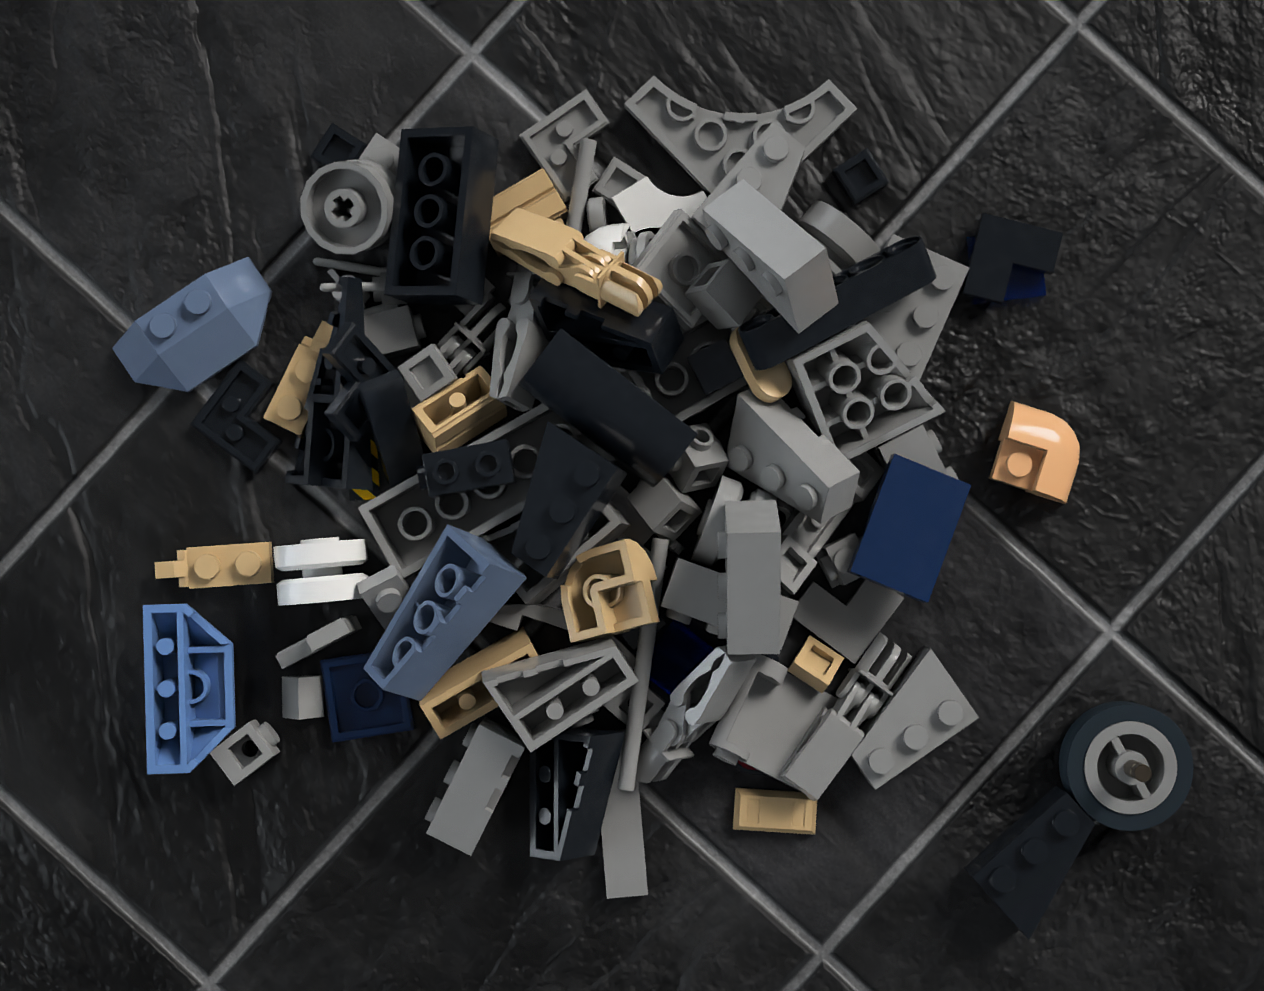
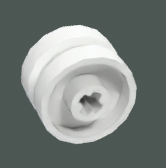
(321, 570)

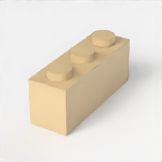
(460, 692)

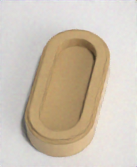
(766, 384)

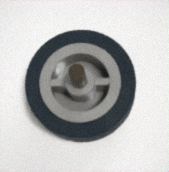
(1126, 765)

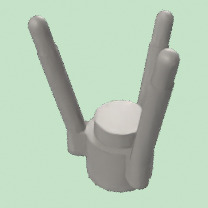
(377, 284)

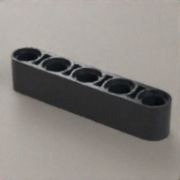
(860, 293)

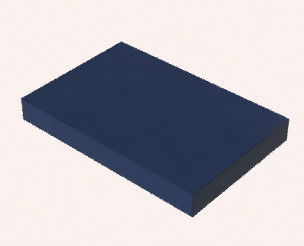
(909, 528)

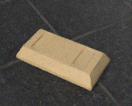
(774, 811)

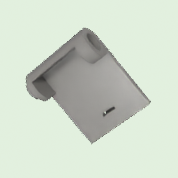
(768, 718)

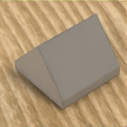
(303, 697)

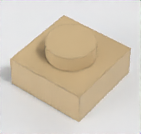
(815, 664)

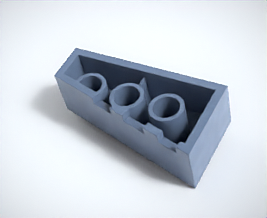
(442, 613)

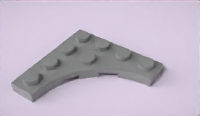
(713, 142)

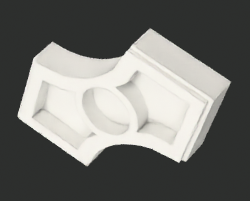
(649, 207)

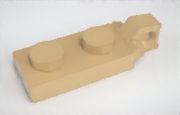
(290, 397)
(220, 565)

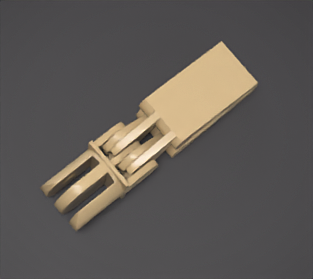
(563, 256)

